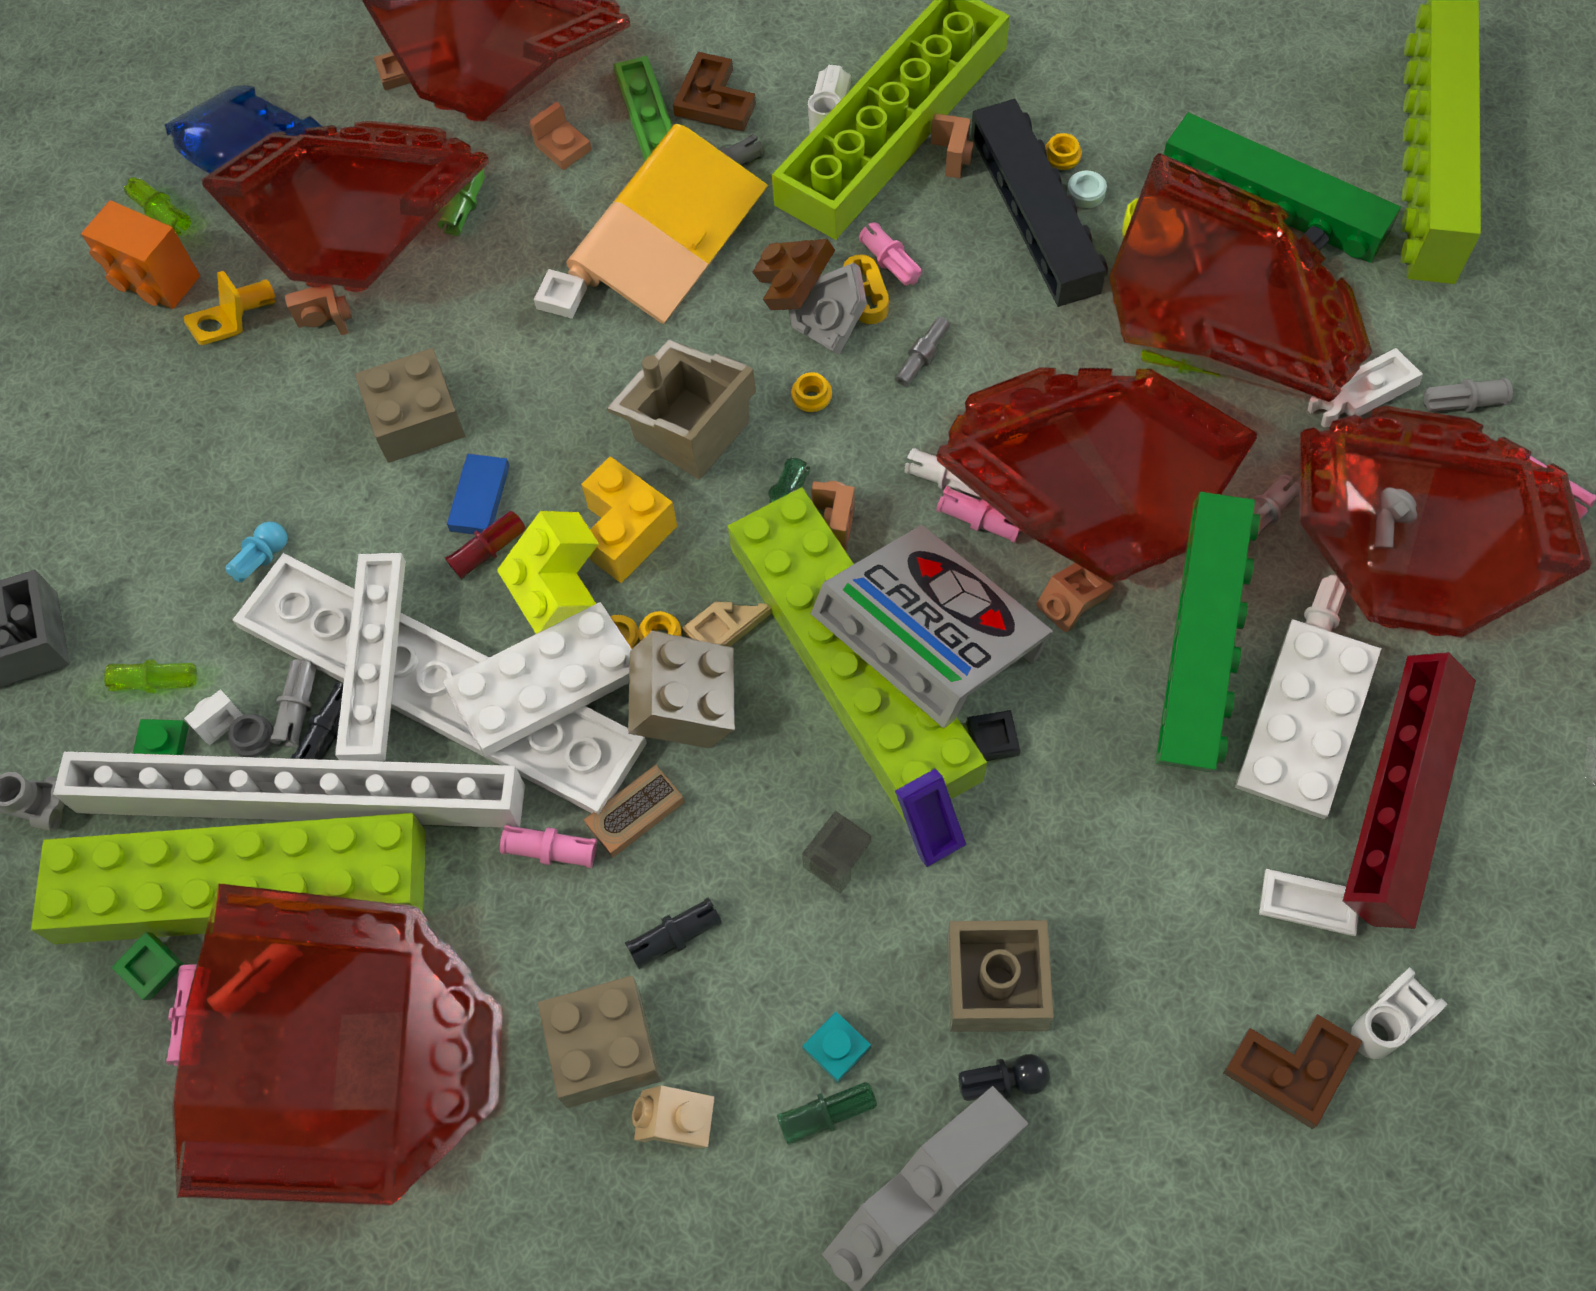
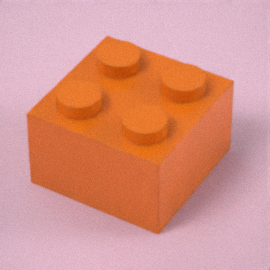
(140, 255)

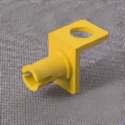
(229, 313)

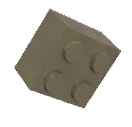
(409, 405)
(681, 690)
(999, 976)
(598, 1042)

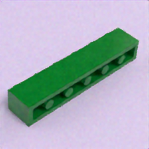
(1347, 214)
(1206, 632)

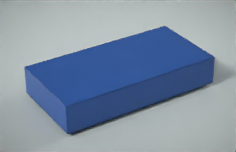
(478, 493)

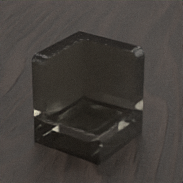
(835, 851)

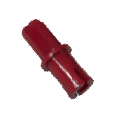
(485, 544)

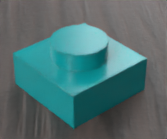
(836, 1047)

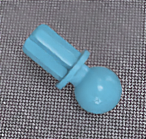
(257, 550)

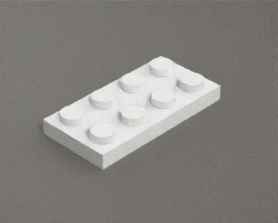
(541, 679)
(1308, 719)

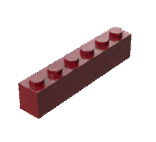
(1410, 792)

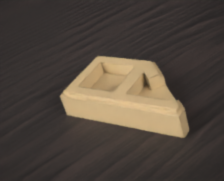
(725, 623)

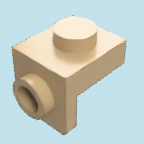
(673, 1116)

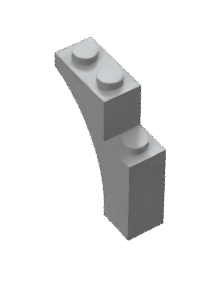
(923, 1188)

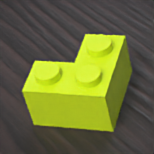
(545, 568)

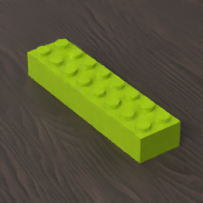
(889, 113)
(1442, 140)
(787, 558)
(169, 878)

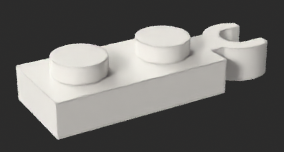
(1371, 387)

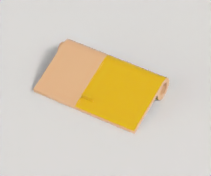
(667, 223)

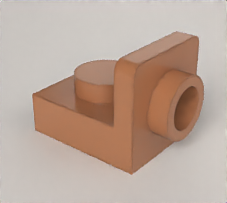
(558, 137)
(316, 305)
(839, 507)
(1071, 594)

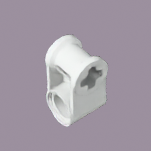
(1402, 1012)

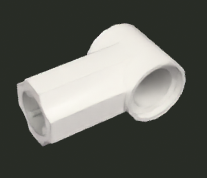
(830, 88)

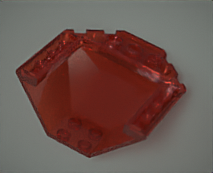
(491, 51)
(344, 200)
(1232, 288)
(1096, 462)
(1485, 529)
(326, 1051)

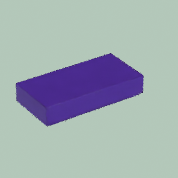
(930, 817)

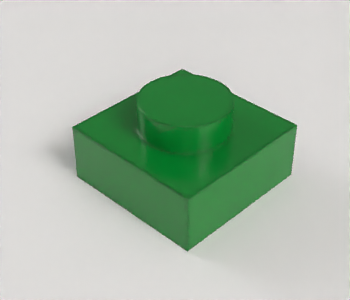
(161, 737)
(147, 966)

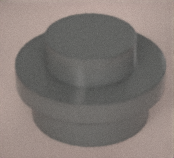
(250, 735)

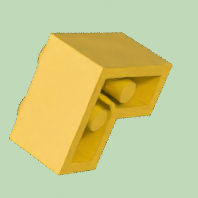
(631, 515)

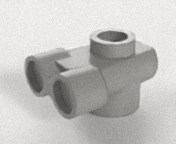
(31, 800)

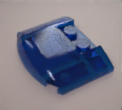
(229, 125)

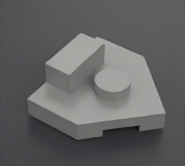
(832, 308)

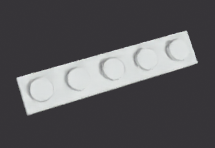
(371, 658)

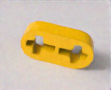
(874, 287)

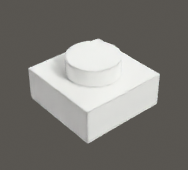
(560, 293)
(213, 717)

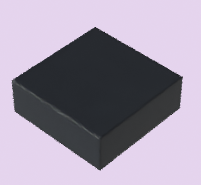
(994, 735)

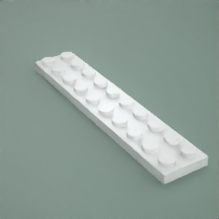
(310, 619)

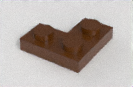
(708, 99)
(792, 270)
(1297, 1081)

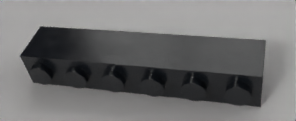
(1038, 203)

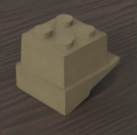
(687, 405)

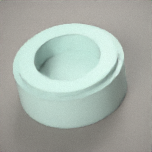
(1087, 189)

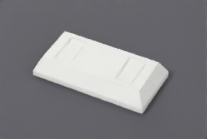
(1307, 902)

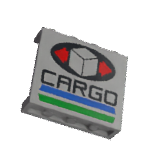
(928, 621)

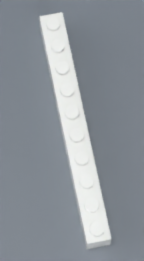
(289, 788)

